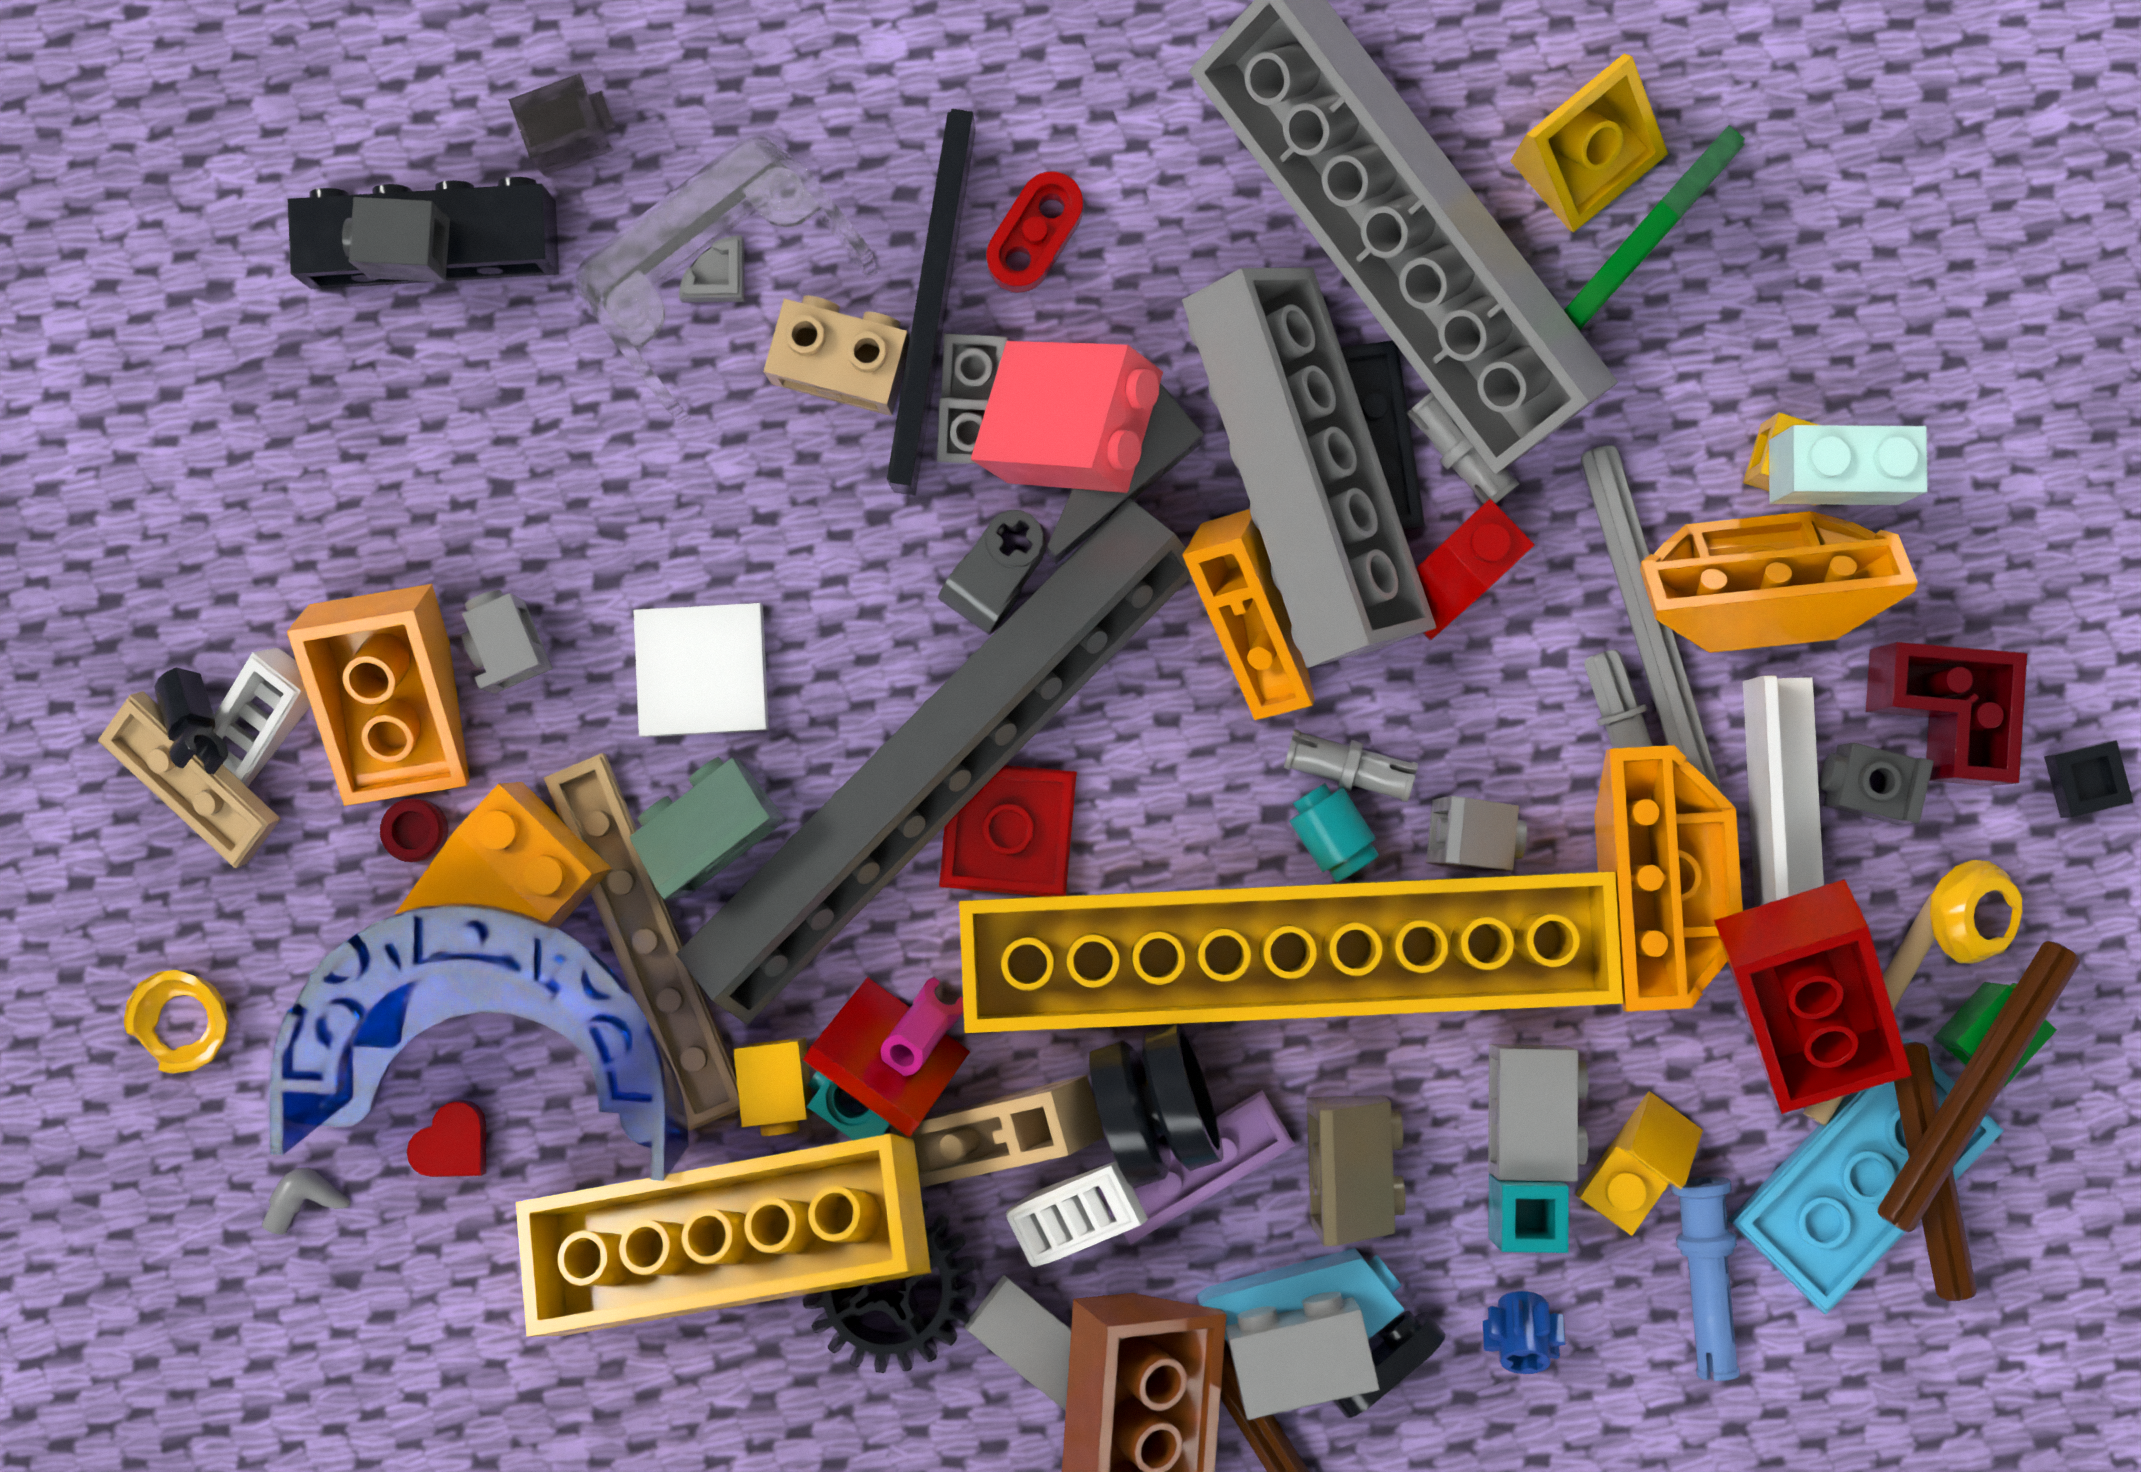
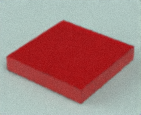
(1013, 834)
(852, 1059)

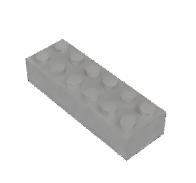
(1307, 463)

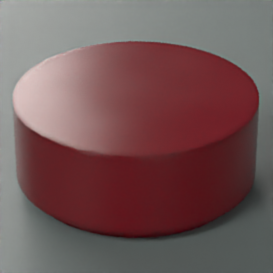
(413, 830)

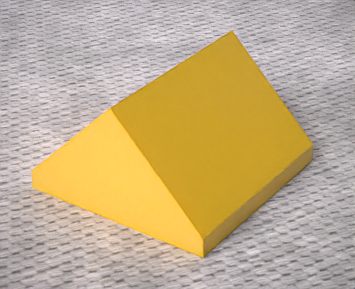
(1592, 145)

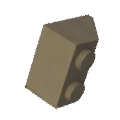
(1353, 1168)

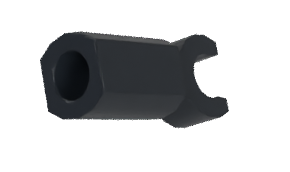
(189, 719)

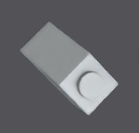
(1475, 833)

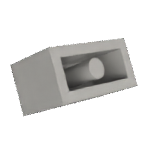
(1536, 1112)
(1301, 1355)

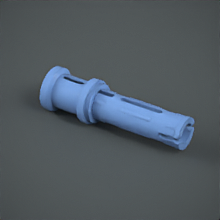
(1707, 1245)

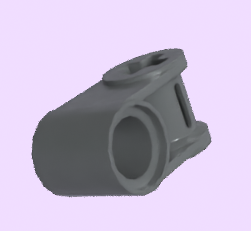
(988, 581)

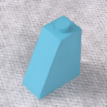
(1286, 1287)

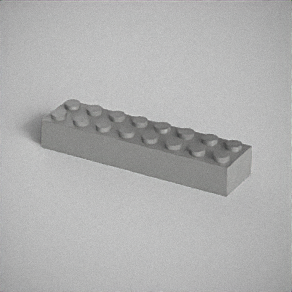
(1402, 226)

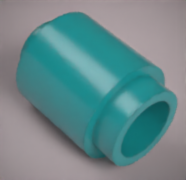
(1334, 832)

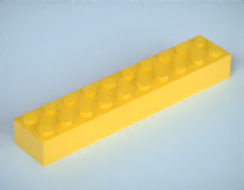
(1290, 952)

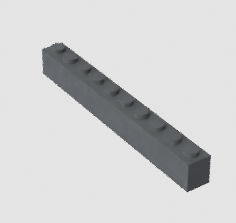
(936, 762)

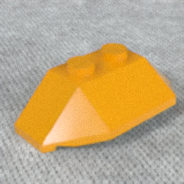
(1774, 580)
(1674, 869)

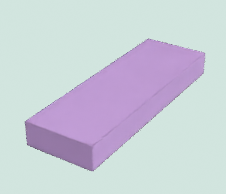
(1249, 1138)

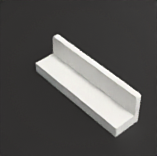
(1782, 787)

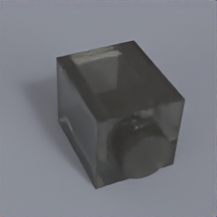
(563, 123)

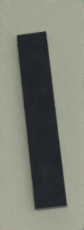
(931, 302)

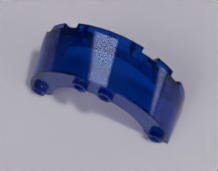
(453, 963)

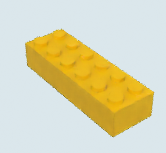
(722, 1236)

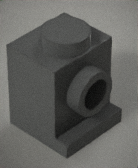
(1901, 790)

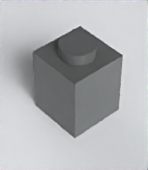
(397, 239)

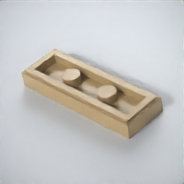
(212, 805)

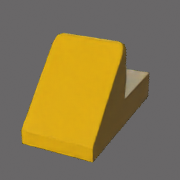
(1640, 1163)

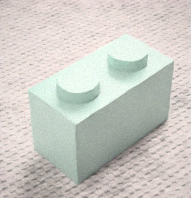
(1848, 465)

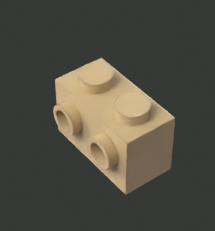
(838, 354)

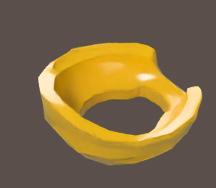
(1954, 909)
(144, 1012)

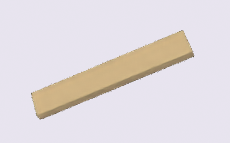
(647, 940)

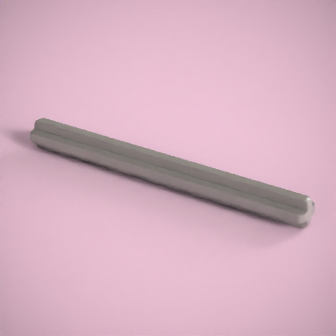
(1653, 639)

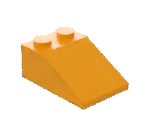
(383, 693)
(513, 858)

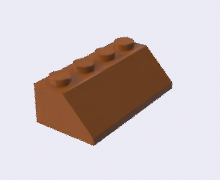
(1143, 1385)

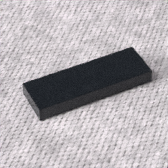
(1381, 394)

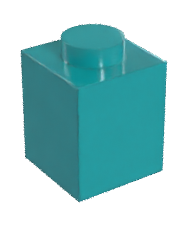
(1528, 1215)

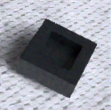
(2088, 779)

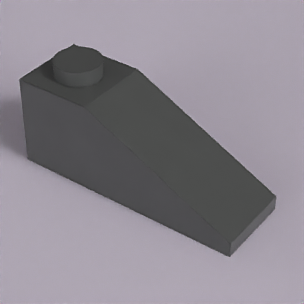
(1167, 441)

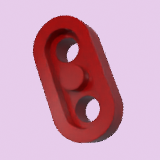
(1034, 234)

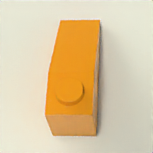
(1249, 614)

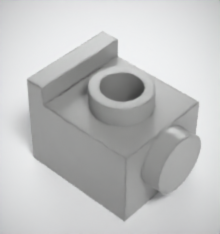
(503, 641)

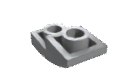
(967, 381)
(1024, 1337)

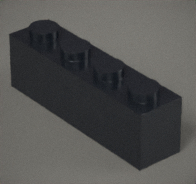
(491, 232)

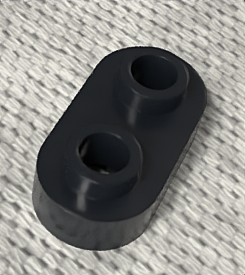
(1406, 1345)

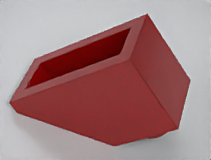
(1470, 563)

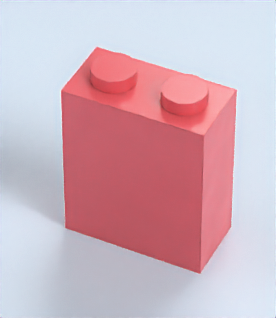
(1067, 415)

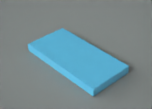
(1822, 1203)

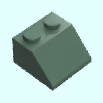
(705, 828)

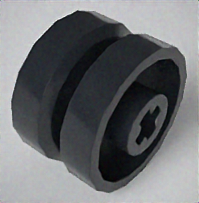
(1155, 1105)

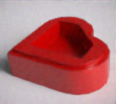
(452, 1143)

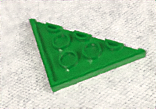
(1654, 227)

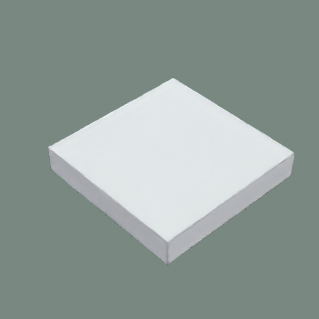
(701, 670)

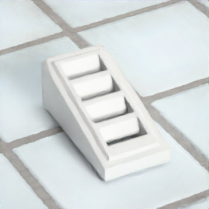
(277, 682)
(1073, 1216)

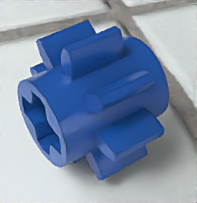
(1524, 1332)

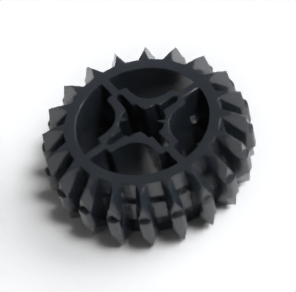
(903, 1311)

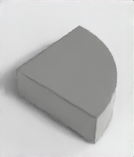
(716, 273)

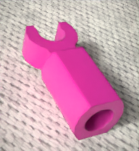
(920, 1030)

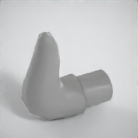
(292, 1191)

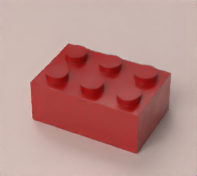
(1814, 996)

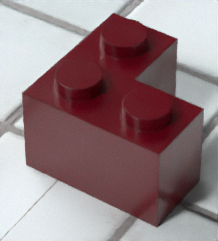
(1970, 703)

